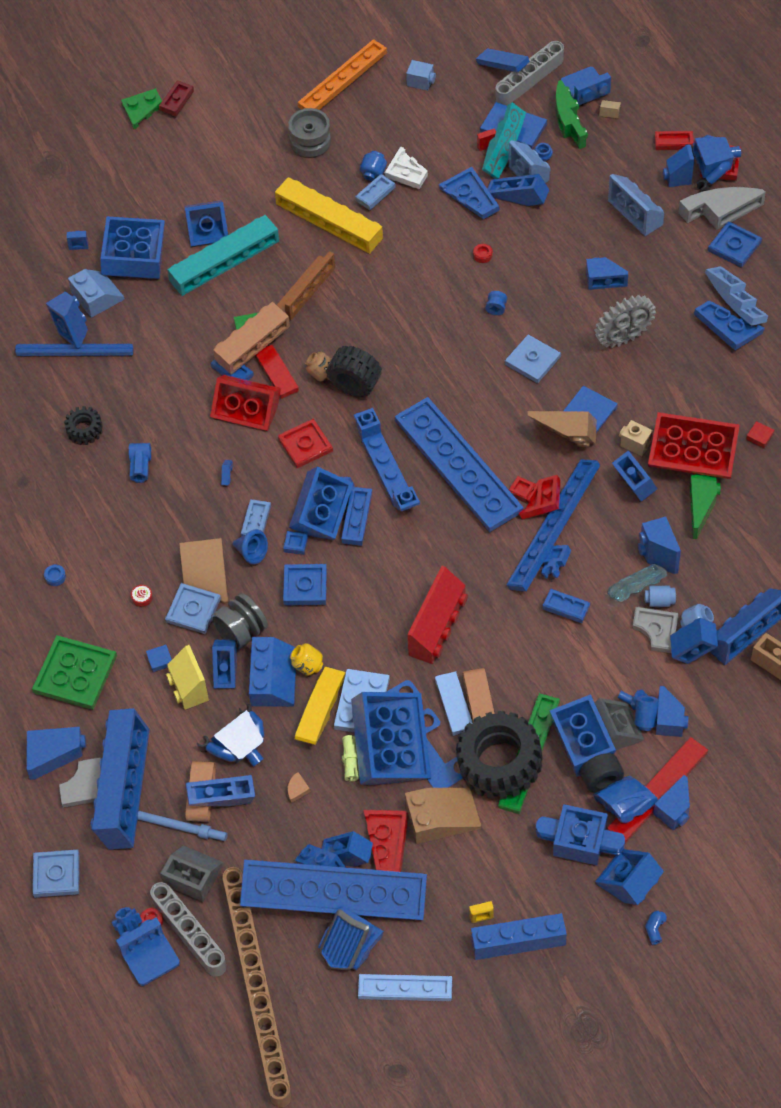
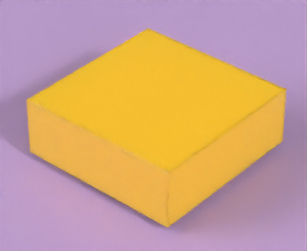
(481, 912)

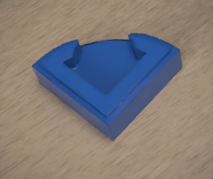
(227, 467)

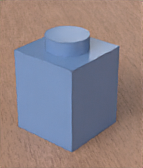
(420, 75)

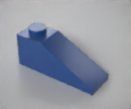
(521, 189)
(221, 792)

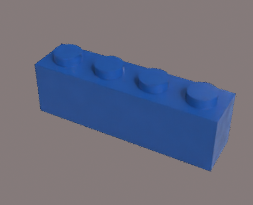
(518, 936)

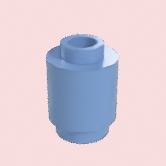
(660, 596)

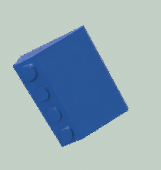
(390, 737)

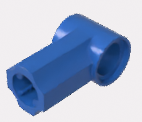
(139, 461)

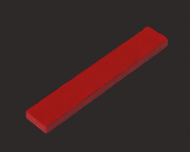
(680, 764)

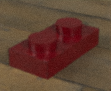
(176, 98)

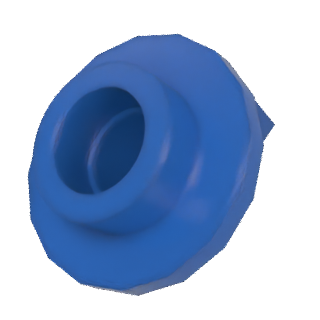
(631, 699)

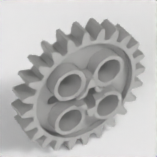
(625, 321)

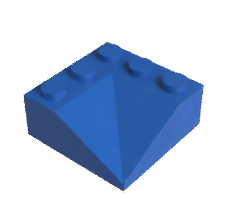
(132, 247)

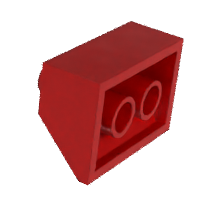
(245, 402)

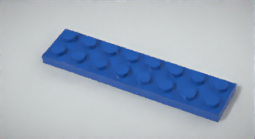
(459, 464)
(330, 887)

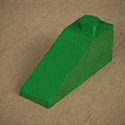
(703, 499)

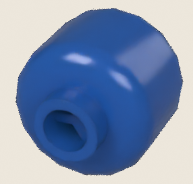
(373, 165)

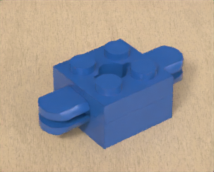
(580, 825)

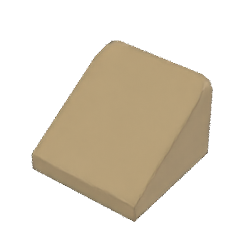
(609, 109)

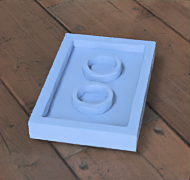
(354, 684)

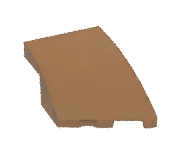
(204, 566)

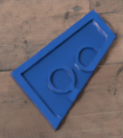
(471, 192)
(731, 329)

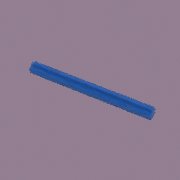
(70, 350)

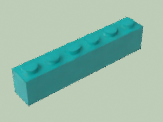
(223, 255)

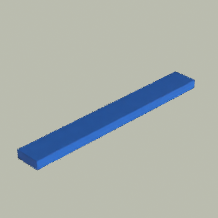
(553, 525)

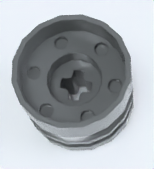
(239, 620)

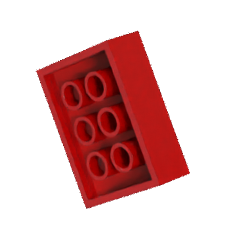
(694, 445)

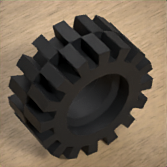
(87, 434)

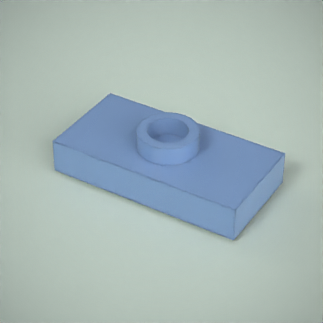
(375, 192)
(256, 516)

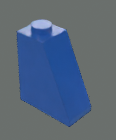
(52, 749)

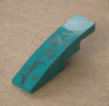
(498, 148)

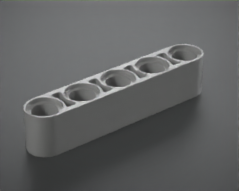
(539, 67)
(193, 937)

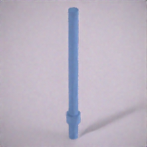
(202, 831)

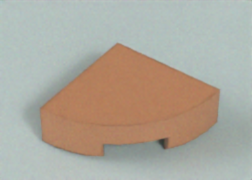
(297, 788)

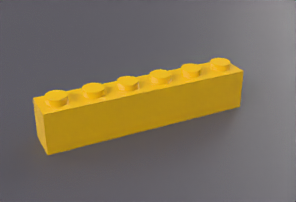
(329, 215)

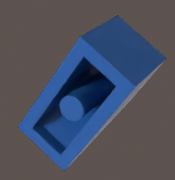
(679, 168)
(604, 273)
(224, 663)
(670, 715)
(674, 805)
(350, 848)

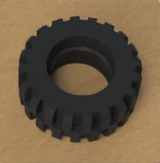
(494, 730)

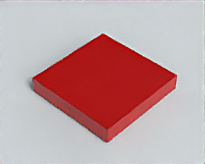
(305, 443)

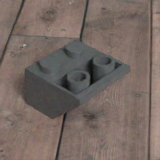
(191, 872)

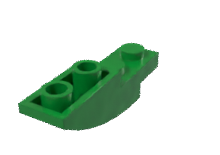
(567, 116)

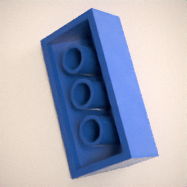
(748, 625)

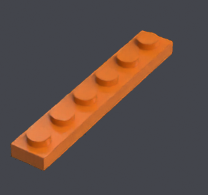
(343, 76)

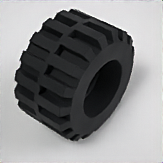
(354, 371)

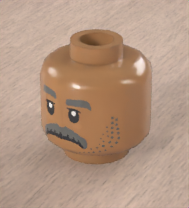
(317, 365)

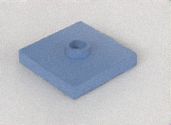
(532, 358)
(193, 608)
(56, 873)

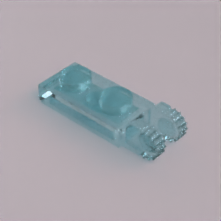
(636, 582)

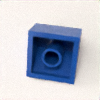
(206, 222)
(68, 318)
(659, 545)
(630, 876)

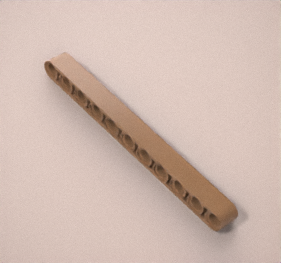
(258, 994)

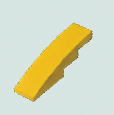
(319, 705)

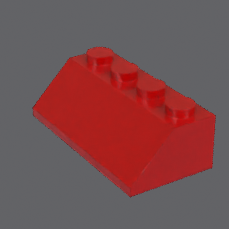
(436, 616)

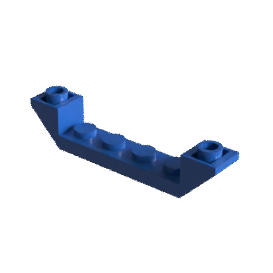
(383, 461)

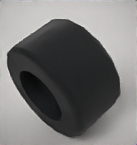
(601, 772)

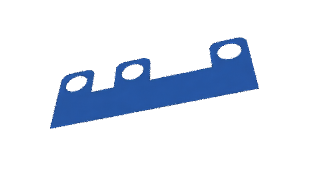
(442, 773)

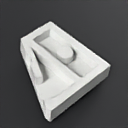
(406, 170)

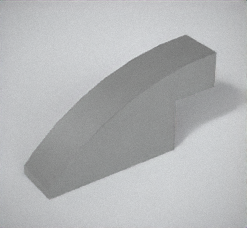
(721, 204)

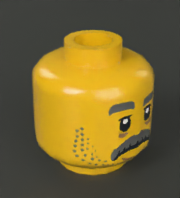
(306, 659)

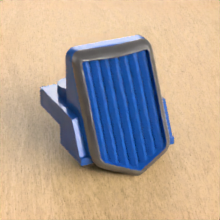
(348, 940)

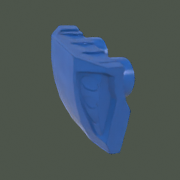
(626, 798)

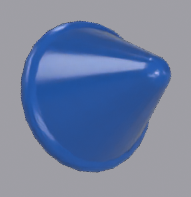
(252, 546)

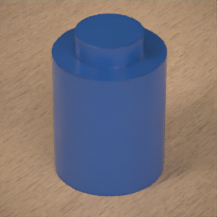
(646, 712)

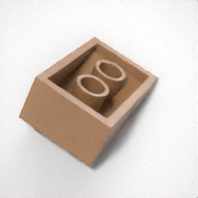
(572, 425)
(441, 812)

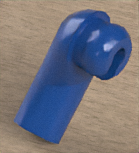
(652, 925)

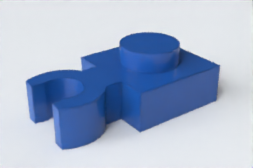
(556, 558)

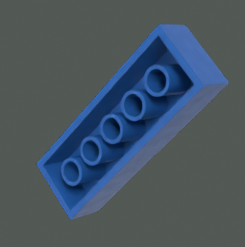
(120, 779)

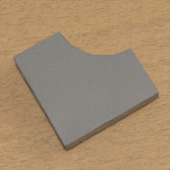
(657, 627)
(83, 786)

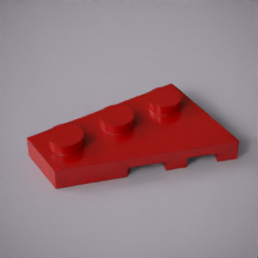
(388, 834)

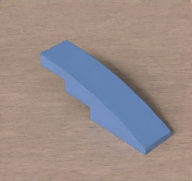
(734, 294)

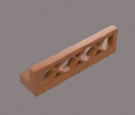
(307, 285)

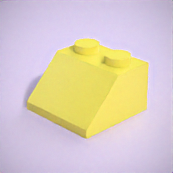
(187, 679)

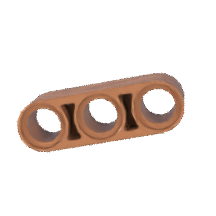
(477, 693)
(200, 772)

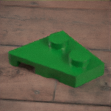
(141, 106)

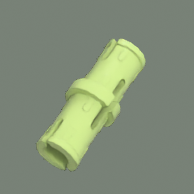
(350, 758)

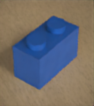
(634, 476)
(693, 640)

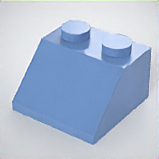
(526, 161)
(94, 291)

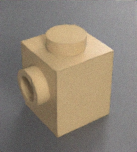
(636, 437)

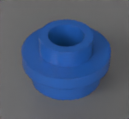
(544, 151)

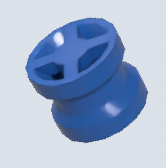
(496, 303)

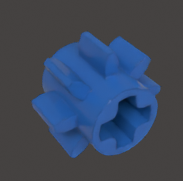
(126, 920)

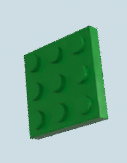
(74, 672)

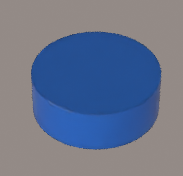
(54, 575)

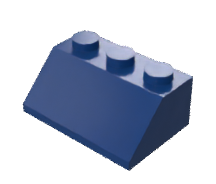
(321, 504)
(271, 673)
(581, 731)

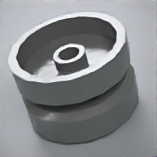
(309, 132)

